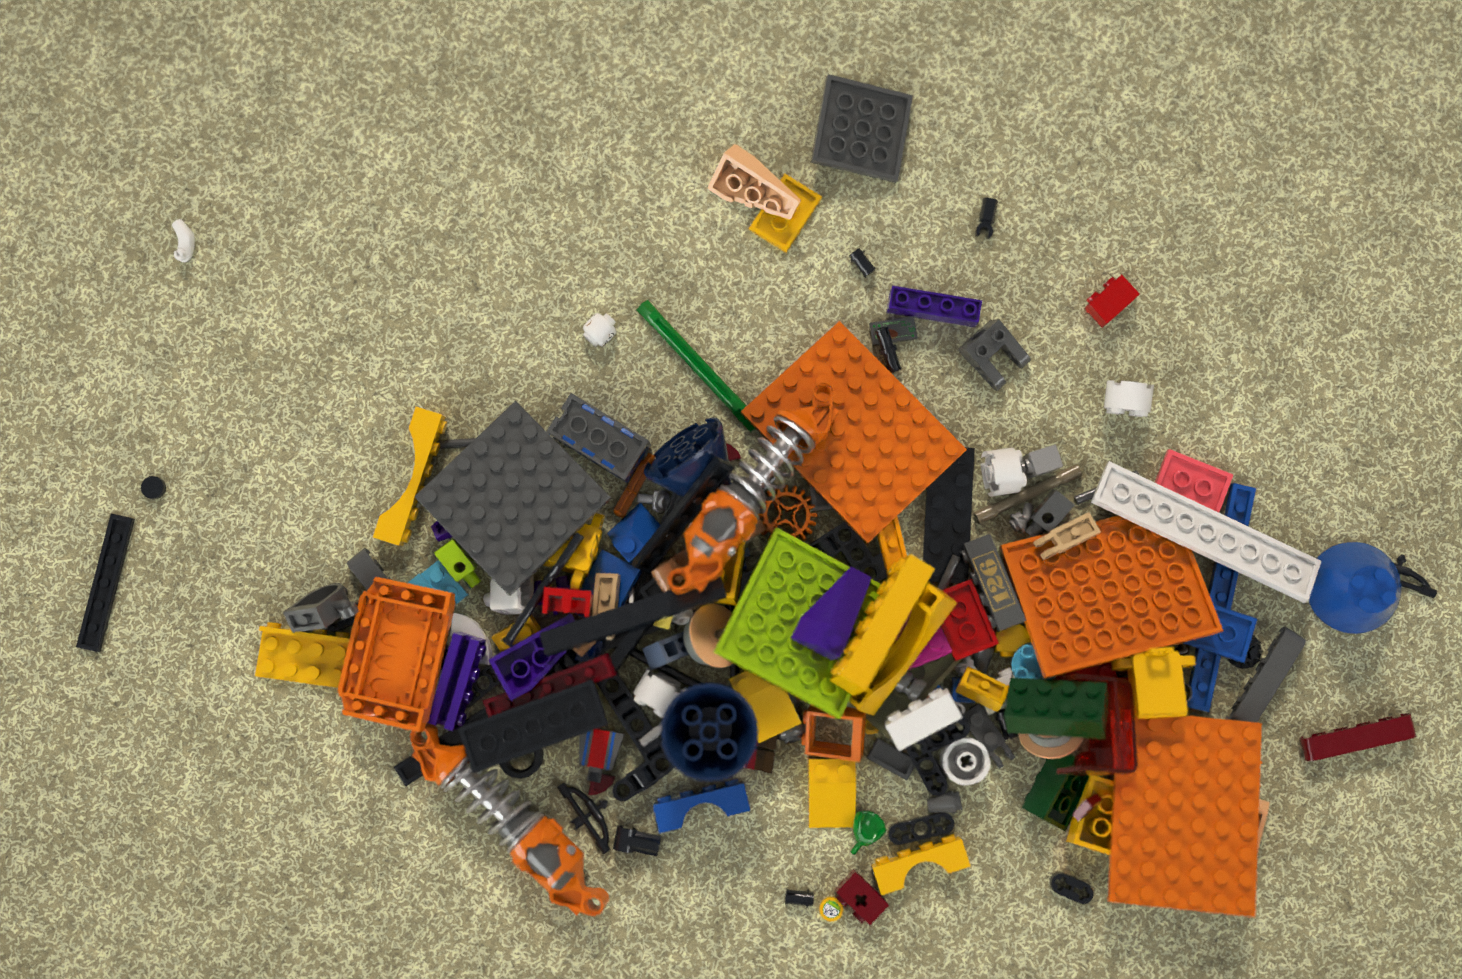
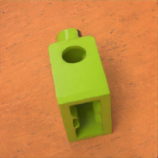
(451, 554)

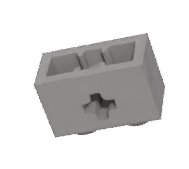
(1041, 462)

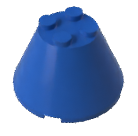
(1355, 588)

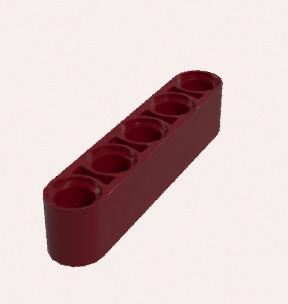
(1358, 738)

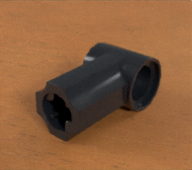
(636, 841)

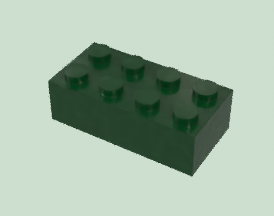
(1057, 708)

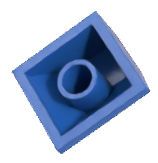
(633, 532)

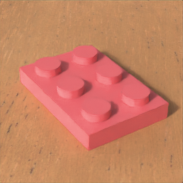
(1194, 479)

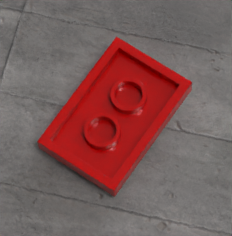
(967, 624)

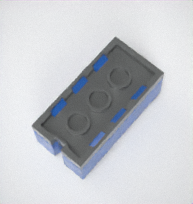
(599, 438)

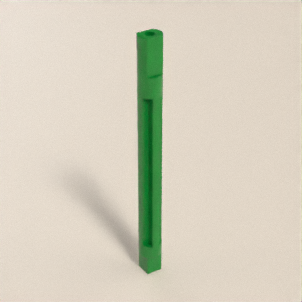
(695, 362)

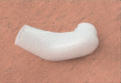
(185, 241)

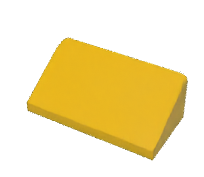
(982, 689)

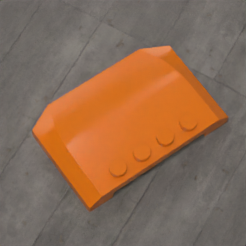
(396, 653)

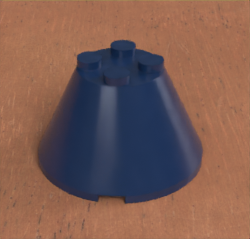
(687, 455)
(709, 732)

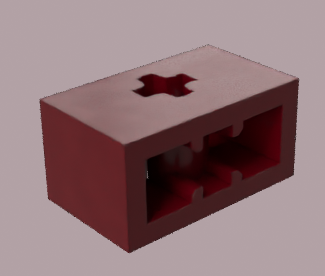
(874, 902)

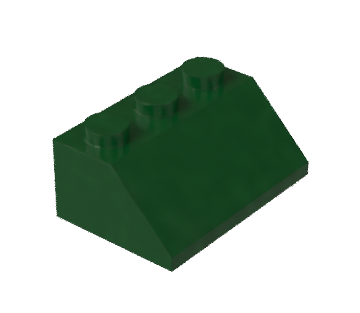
(1055, 795)

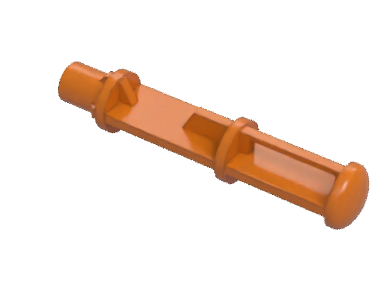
(632, 488)

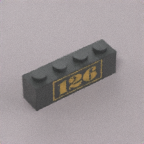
(993, 583)

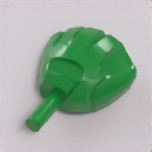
(867, 829)

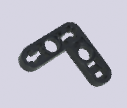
(927, 747)

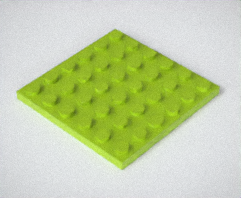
(761, 626)

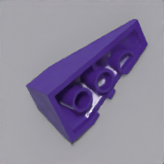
(831, 619)
(525, 662)

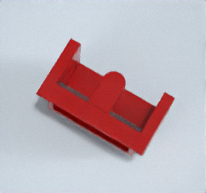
(567, 601)

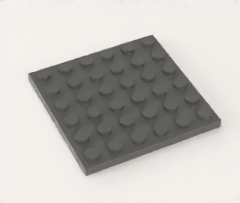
(513, 498)

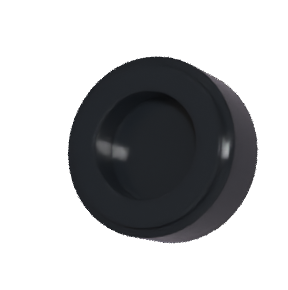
(153, 487)

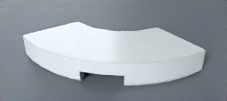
(465, 624)

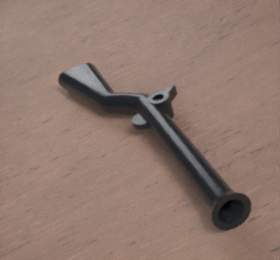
(539, 593)

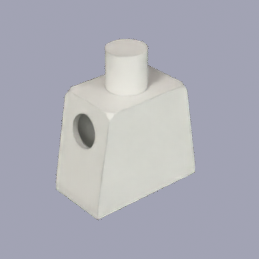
(502, 603)

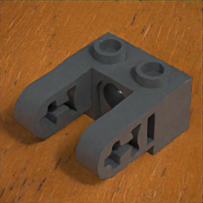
(988, 342)

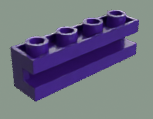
(934, 306)
(456, 680)

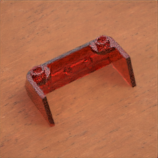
(1118, 750)

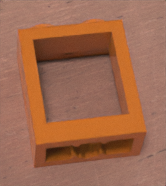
(835, 750)

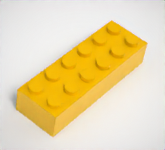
(881, 625)

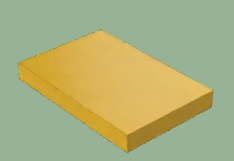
(783, 231)

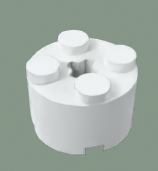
(1129, 397)
(1003, 471)
(657, 691)
(967, 773)

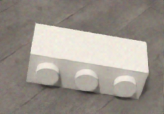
(922, 718)

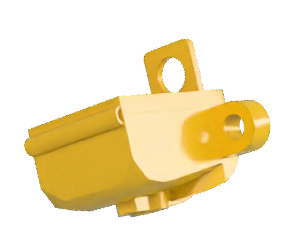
(585, 554)
(1157, 682)

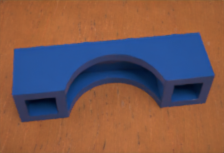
(730, 798)

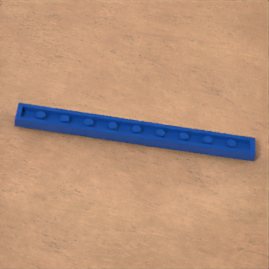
(1221, 592)

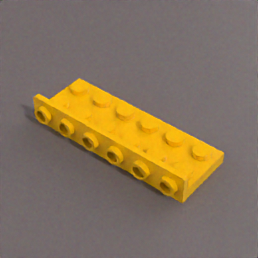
(301, 655)

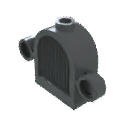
(320, 608)

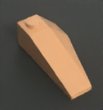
(747, 181)

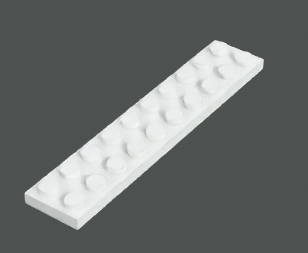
(1206, 532)

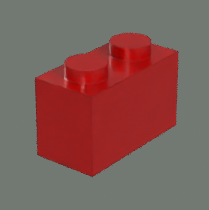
(1112, 300)

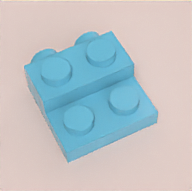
(439, 578)

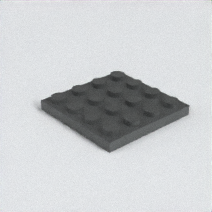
(861, 128)

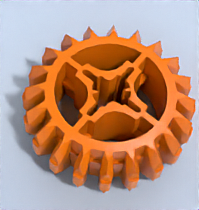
(802, 503)

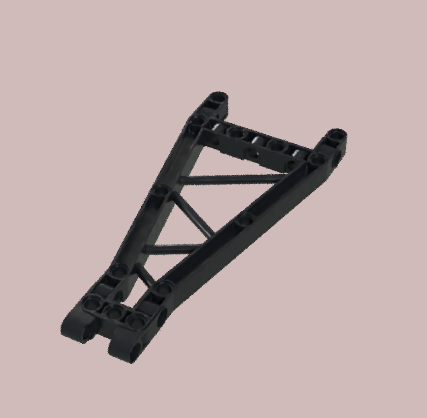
(627, 709)

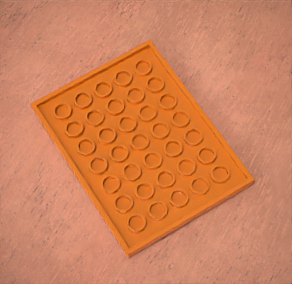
(879, 445)
(1108, 596)
(1188, 817)

